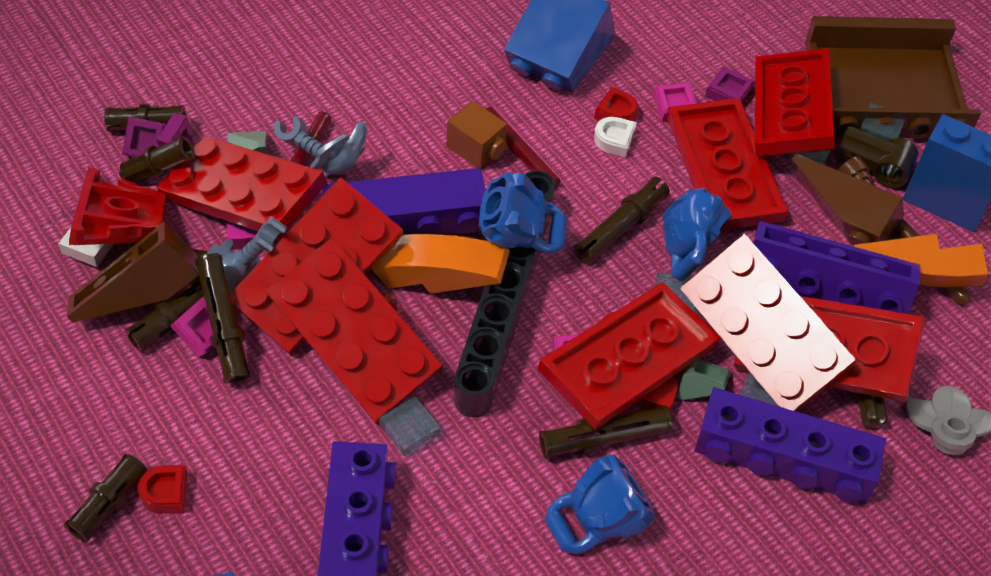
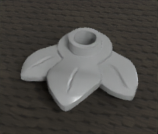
(950, 419)

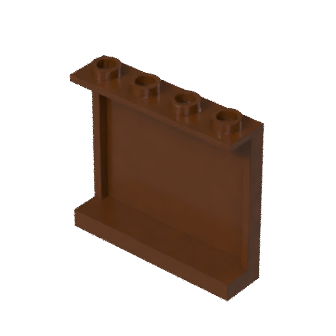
(892, 65)

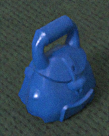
(515, 215)
(691, 227)
(606, 505)

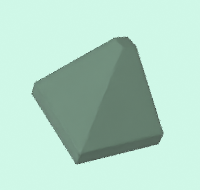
(252, 140)
(701, 378)

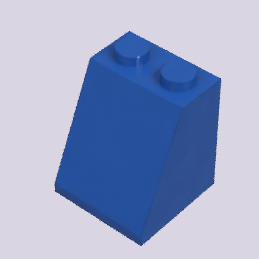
(560, 40)
(953, 174)

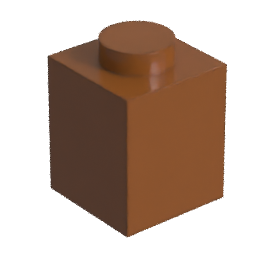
(476, 135)

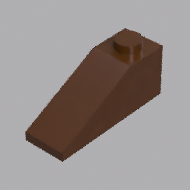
(855, 207)
(140, 276)

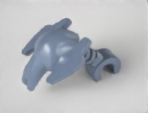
(334, 157)
(238, 262)

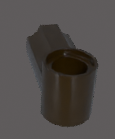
(888, 160)

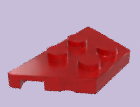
(115, 212)

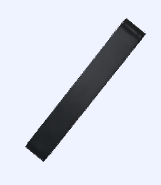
(492, 336)

